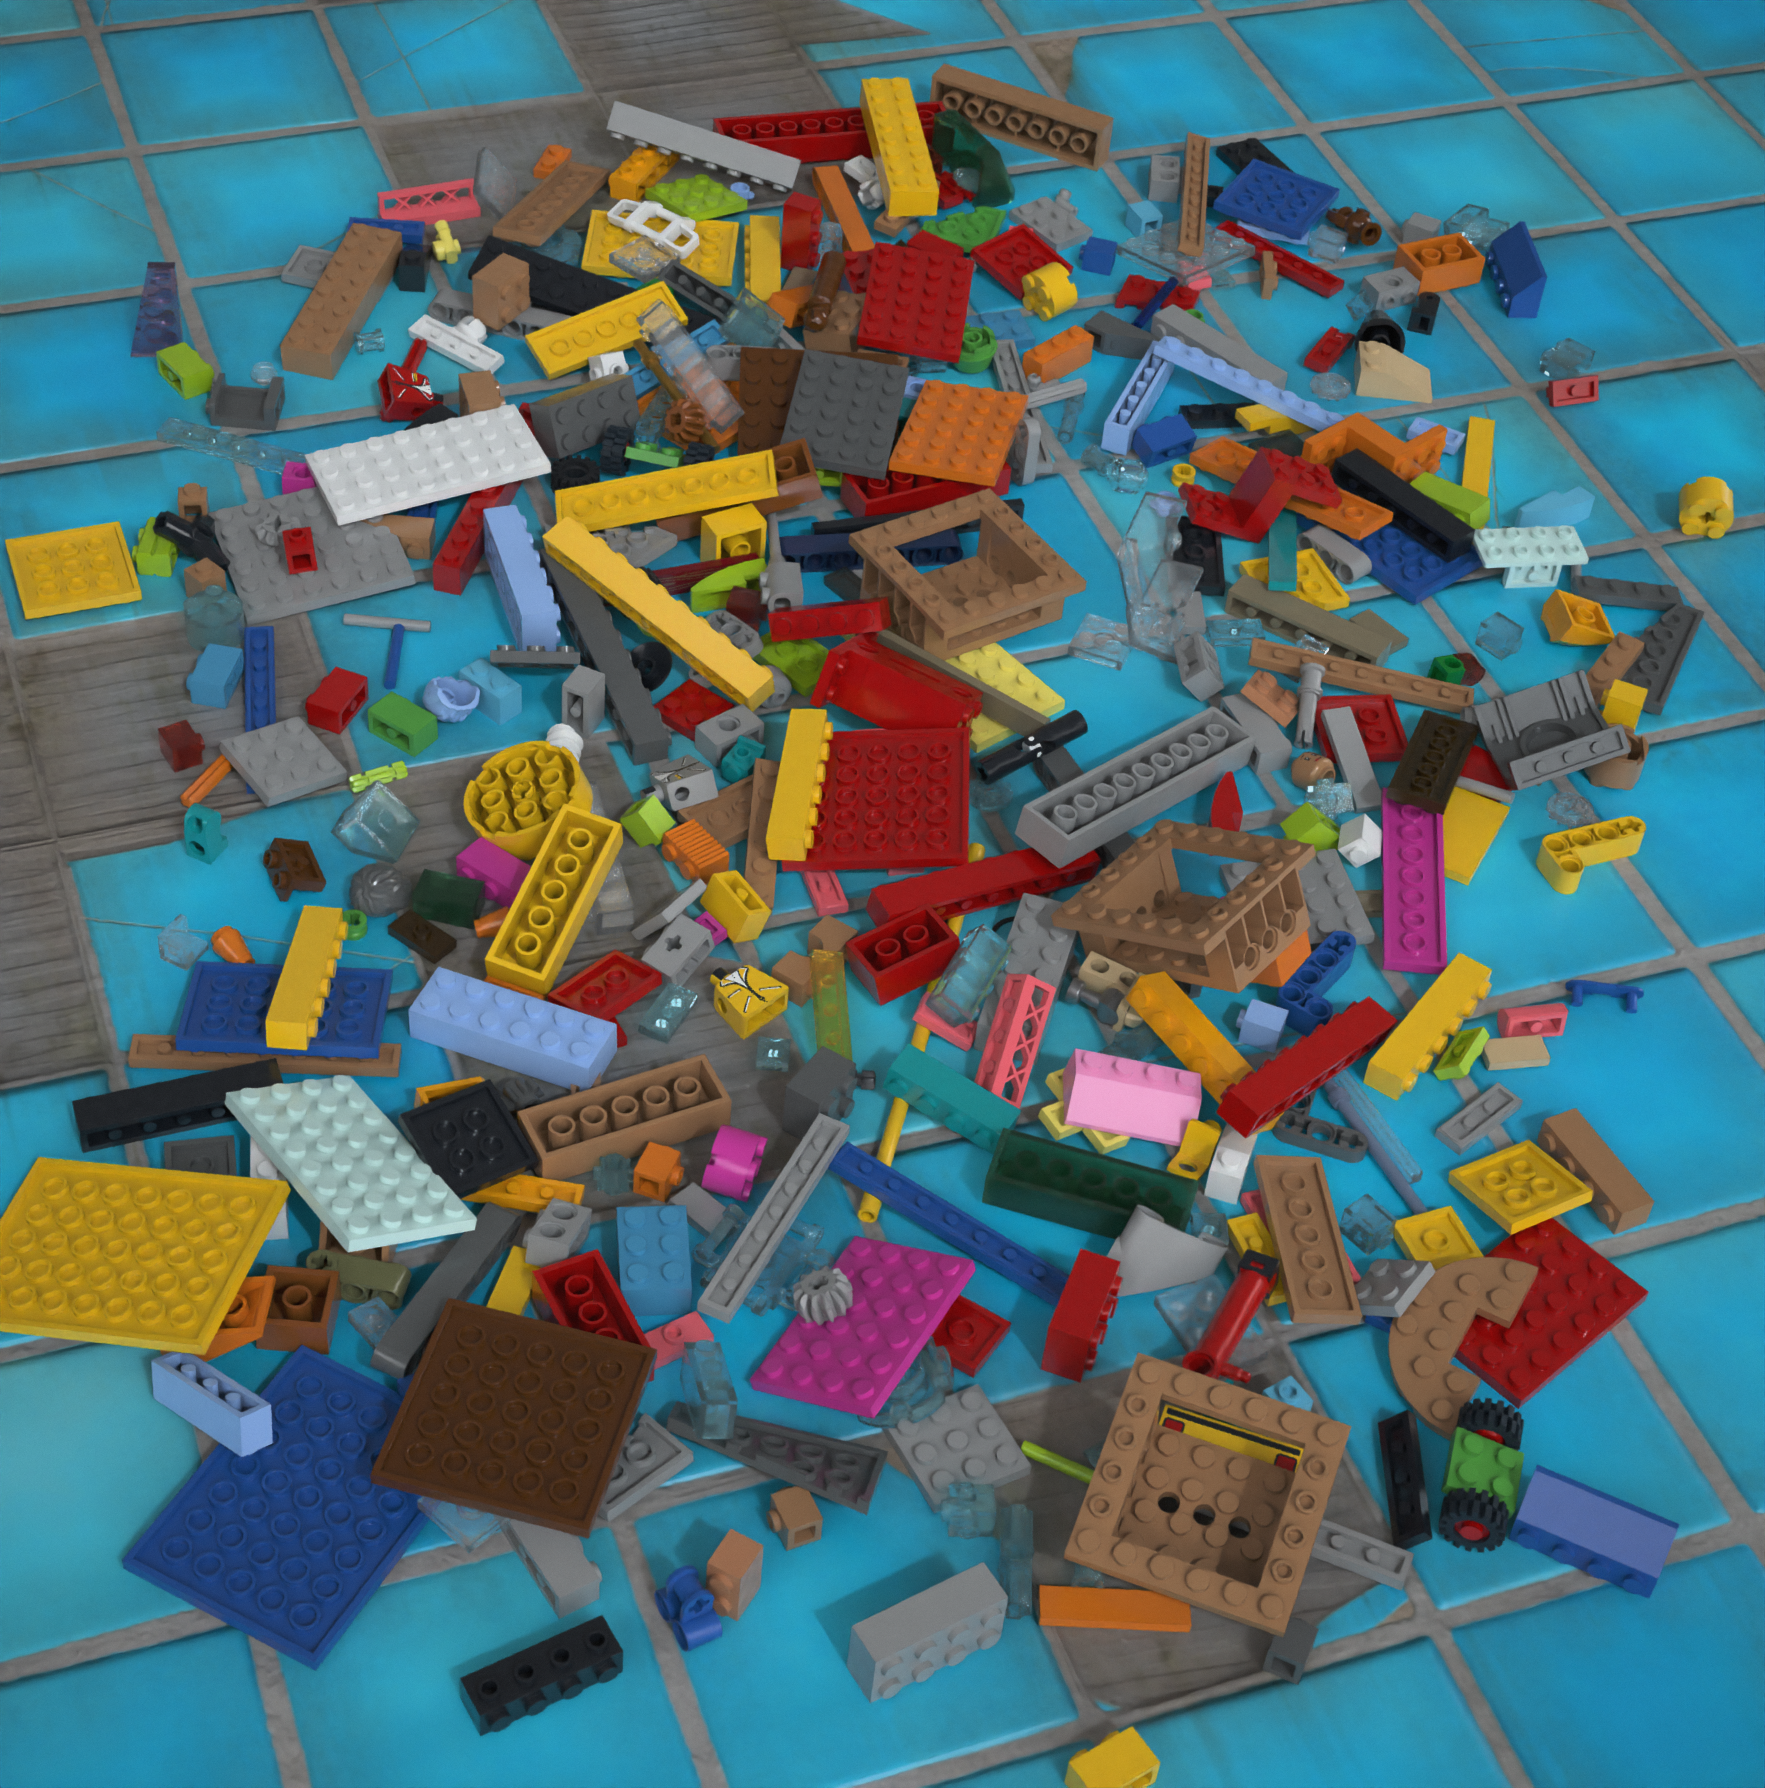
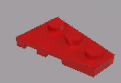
(1140, 290)

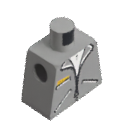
(682, 783)

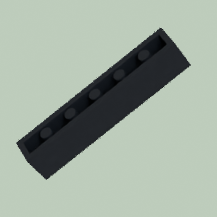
(1411, 509)
(166, 1106)

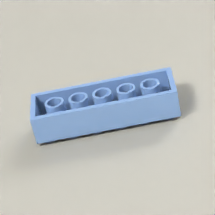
(520, 579)
(512, 1030)

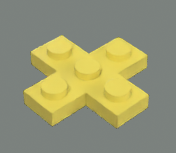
(1053, 1119)

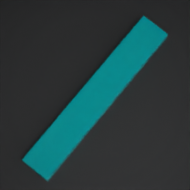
(1283, 552)

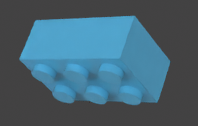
(654, 1259)

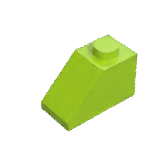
(1312, 827)

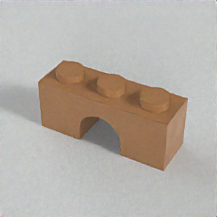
(795, 969)

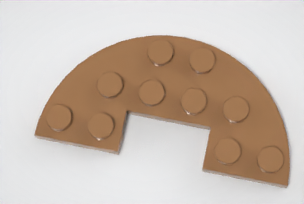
(1435, 1325)

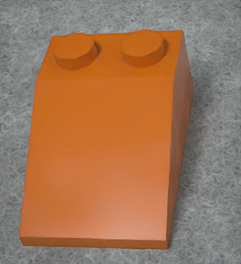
(244, 1318)

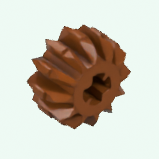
(684, 421)

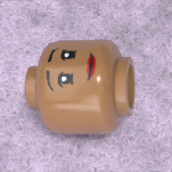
(1309, 768)

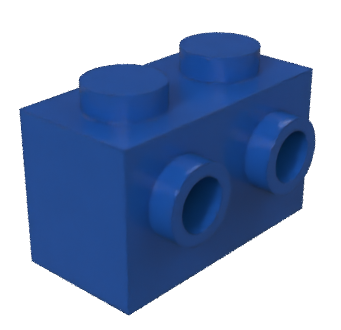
(1163, 440)

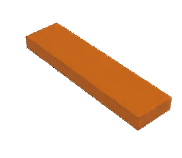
(1112, 1609)

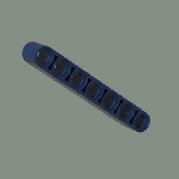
(833, 551)

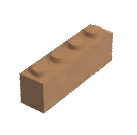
(1580, 1150)

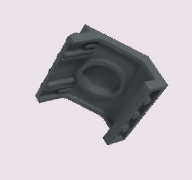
(1547, 731)

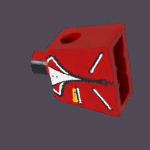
(405, 393)

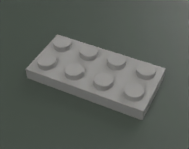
(308, 266)

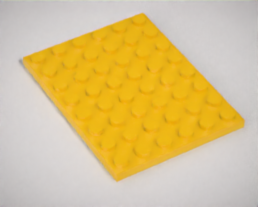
(130, 1252)

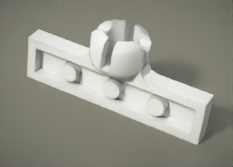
(865, 172)
(459, 342)

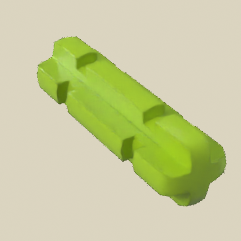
(384, 773)

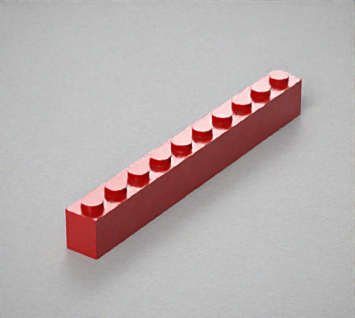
(466, 539)

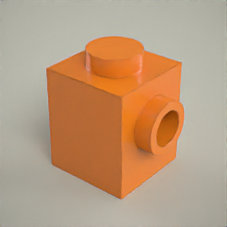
(657, 1172)

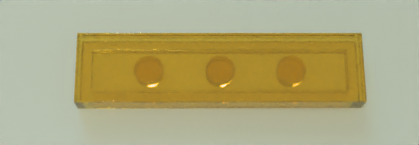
(830, 1001)

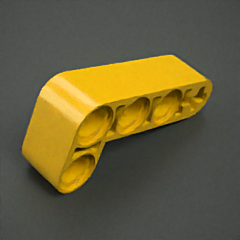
(1569, 851)

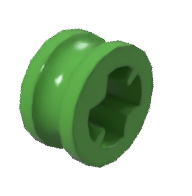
(355, 917)

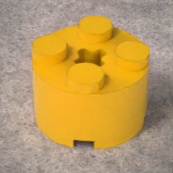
(1049, 291)
(1706, 507)

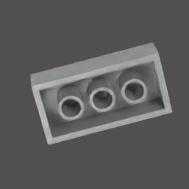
(926, 1632)

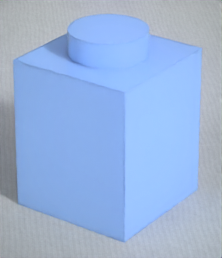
(1262, 1025)

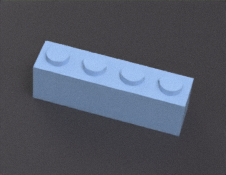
(212, 1402)

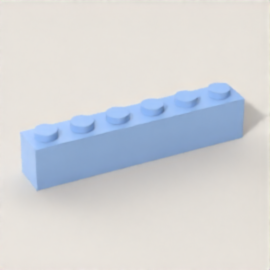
(1136, 402)

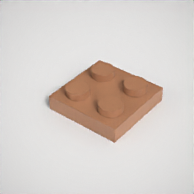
(1272, 698)

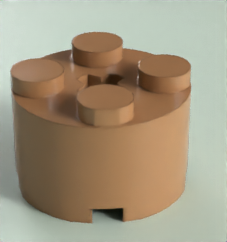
(1623, 770)

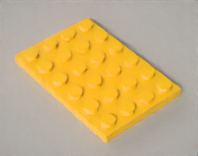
(711, 259)

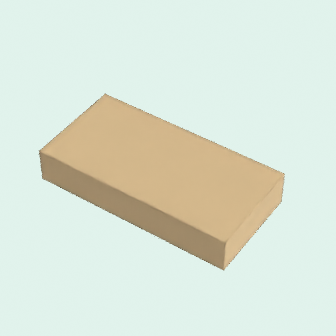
(1515, 1052)

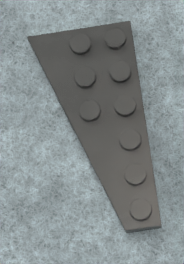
(1664, 654)
(815, 1462)

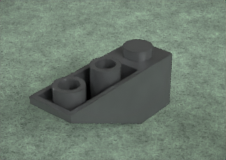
(1118, 337)

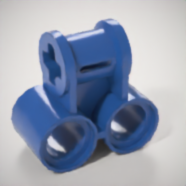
(688, 1609)

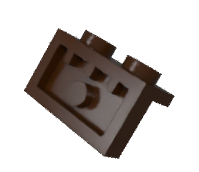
(292, 866)

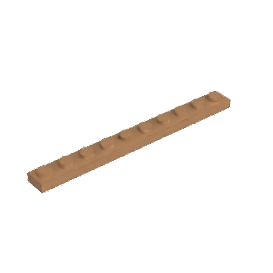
(1194, 195)

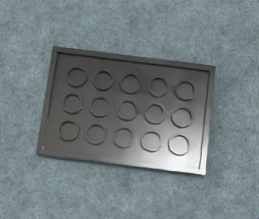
(846, 412)

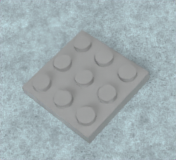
(283, 761)
(958, 1445)

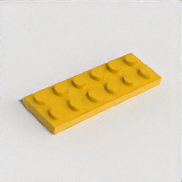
(596, 331)

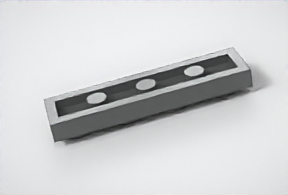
(1626, 593)

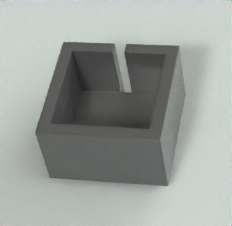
(819, 1087)

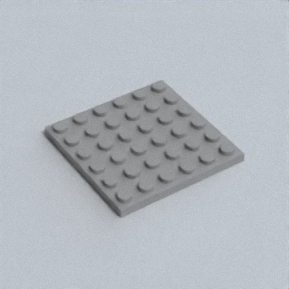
(350, 558)

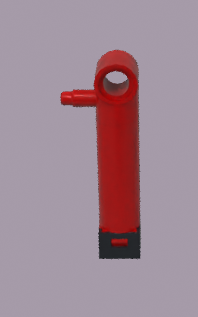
(1254, 1281)

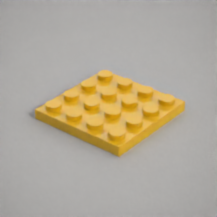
(73, 570)

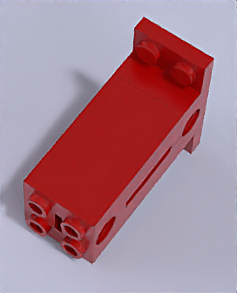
(893, 688)

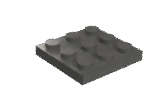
(535, 657)

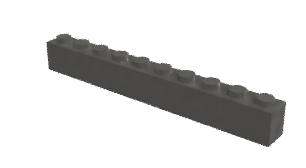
(602, 650)

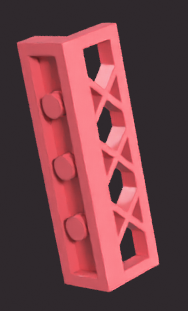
(427, 210)
(1007, 1036)

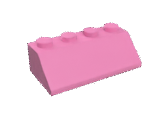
(1130, 1097)

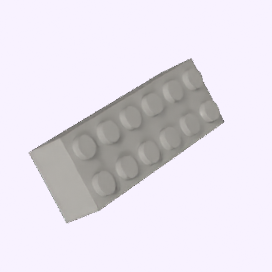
(1037, 951)

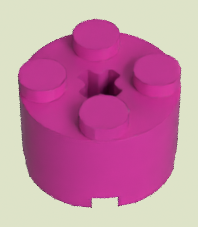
(734, 1163)

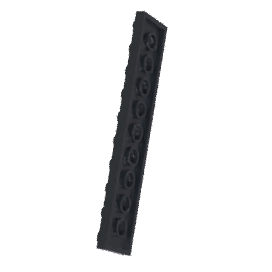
(566, 286)

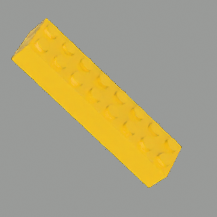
(898, 147)

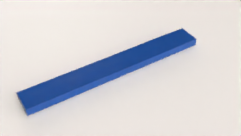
(259, 679)
(950, 1223)

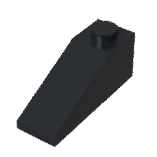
(414, 267)

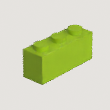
(1460, 501)

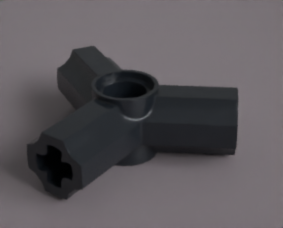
(191, 537)

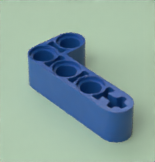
(1316, 975)

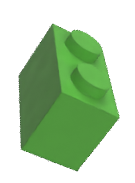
(402, 724)

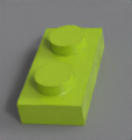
(1461, 1054)

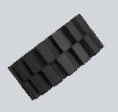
(574, 472)

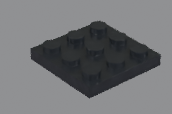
(469, 1139)

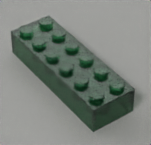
(1082, 1186)

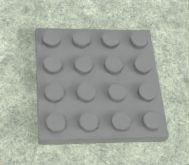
(1327, 895)

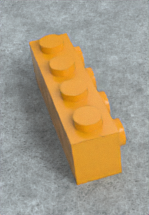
(640, 171)

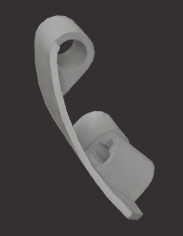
(1160, 1256)

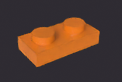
(551, 159)

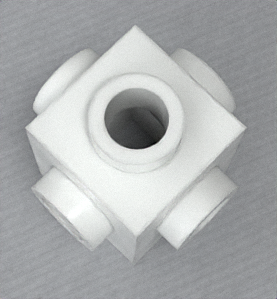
(607, 364)

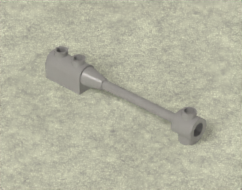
(782, 580)

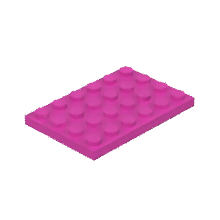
(863, 1355)

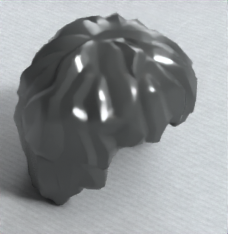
(379, 890)

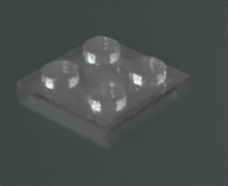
(643, 258)
(1101, 642)

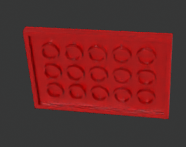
(916, 302)
(1562, 1316)

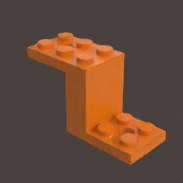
(1356, 431)

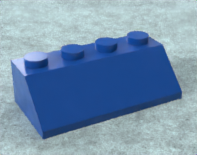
(1516, 272)
(1593, 1531)

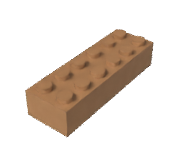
(625, 1115)

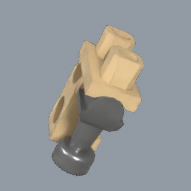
(1104, 987)

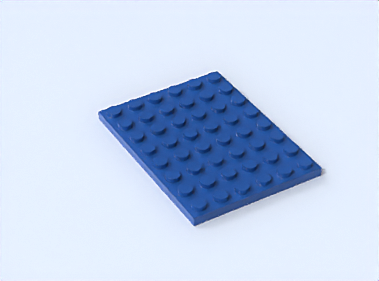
(297, 1530)

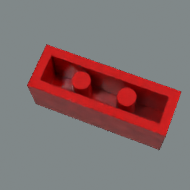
(801, 232)

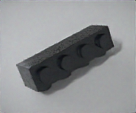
(541, 1675)

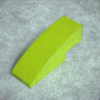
(715, 589)

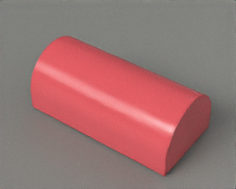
(1541, 1020)

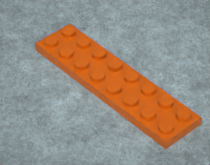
(1353, 516)

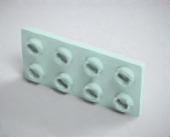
(1530, 554)

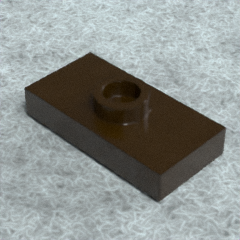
(422, 936)

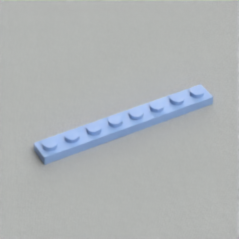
(1245, 384)

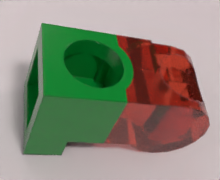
(1457, 669)

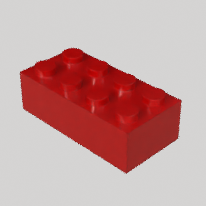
(585, 1298)

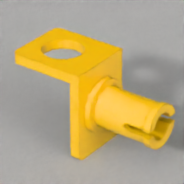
(1196, 1148)

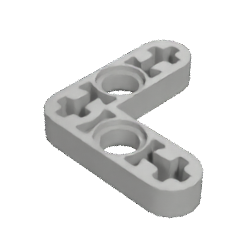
(1024, 452)
(745, 638)

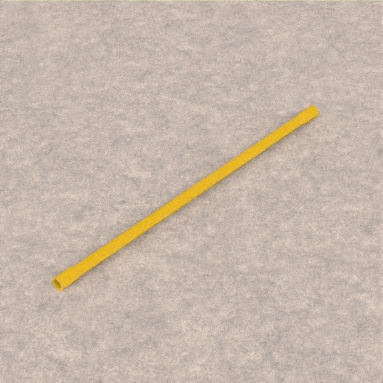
(870, 1205)

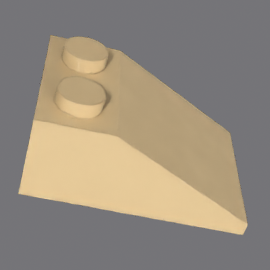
(1390, 374)

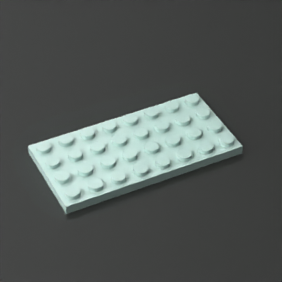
(349, 1163)

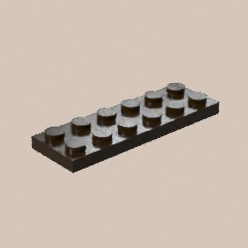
(1432, 762)

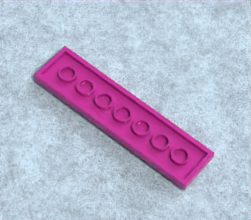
(1412, 889)

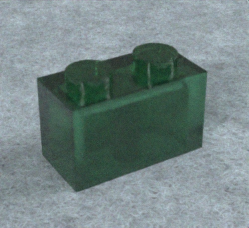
(449, 898)

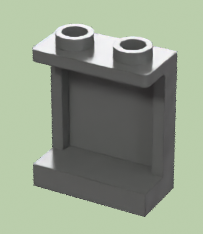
(246, 405)

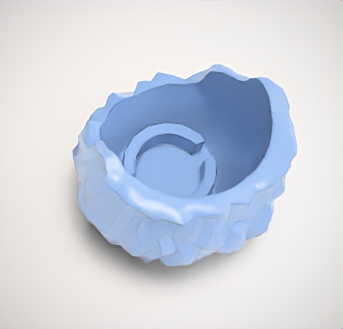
(450, 698)

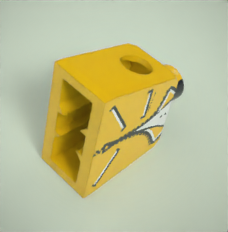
(748, 998)

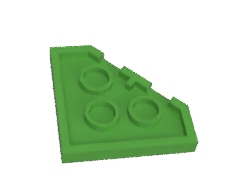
(968, 229)

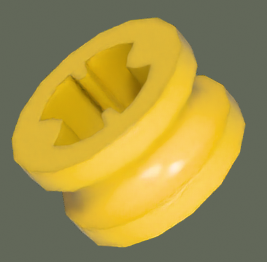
(1183, 473)

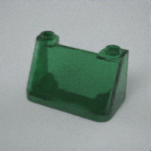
(966, 147)

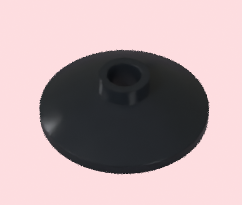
(653, 662)

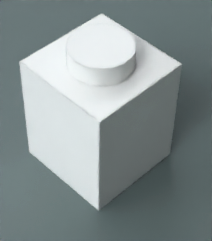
(1360, 840)

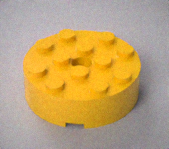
(522, 794)

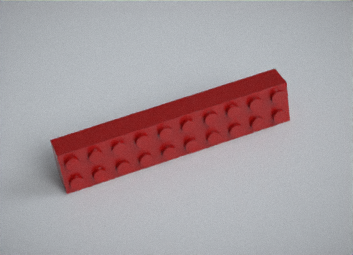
(815, 134)

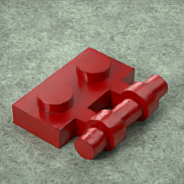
(950, 192)

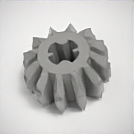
(822, 1295)

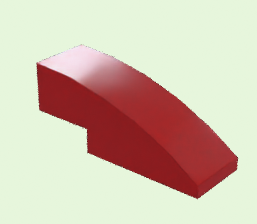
(1226, 806)

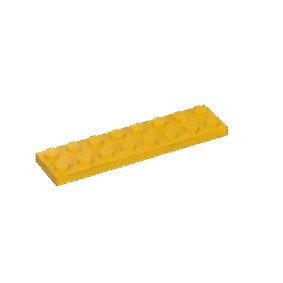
(670, 492)

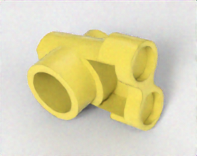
(445, 247)

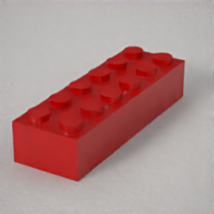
(908, 491)

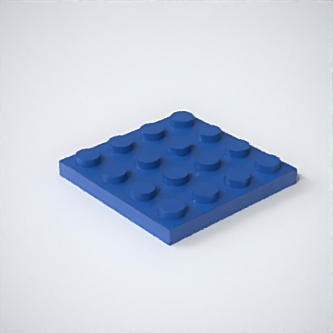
(1276, 199)

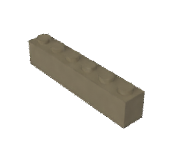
(1293, 618)

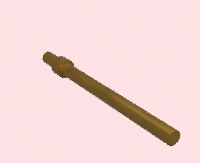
(652, 362)

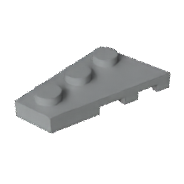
(644, 1464)

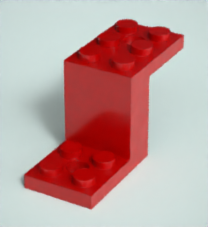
(1260, 495)

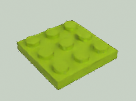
(696, 198)

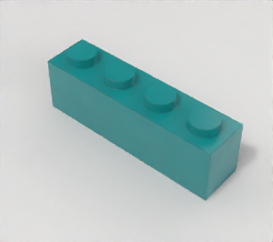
(950, 1098)

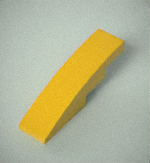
(1260, 417)

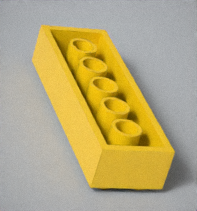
(554, 900)

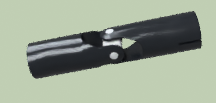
(1034, 746)

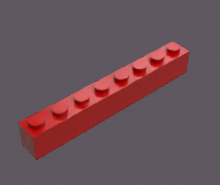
(979, 885)
(1305, 1066)

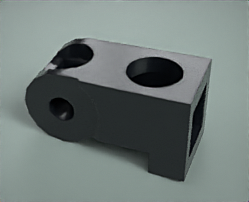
(1424, 314)

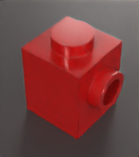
(299, 550)

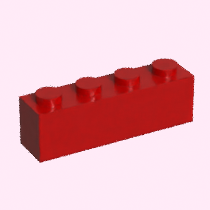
(829, 619)

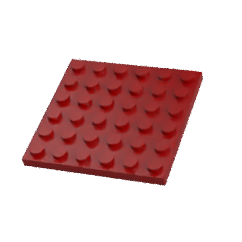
(892, 801)

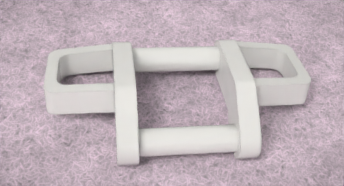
(653, 209)

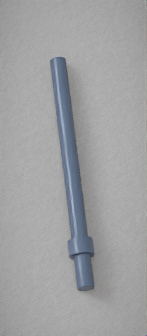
(1341, 1101)

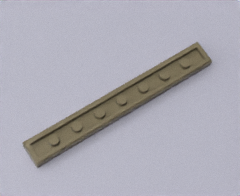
(995, 703)

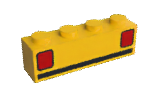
(1232, 1438)

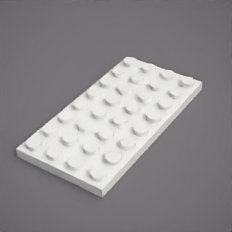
(426, 464)

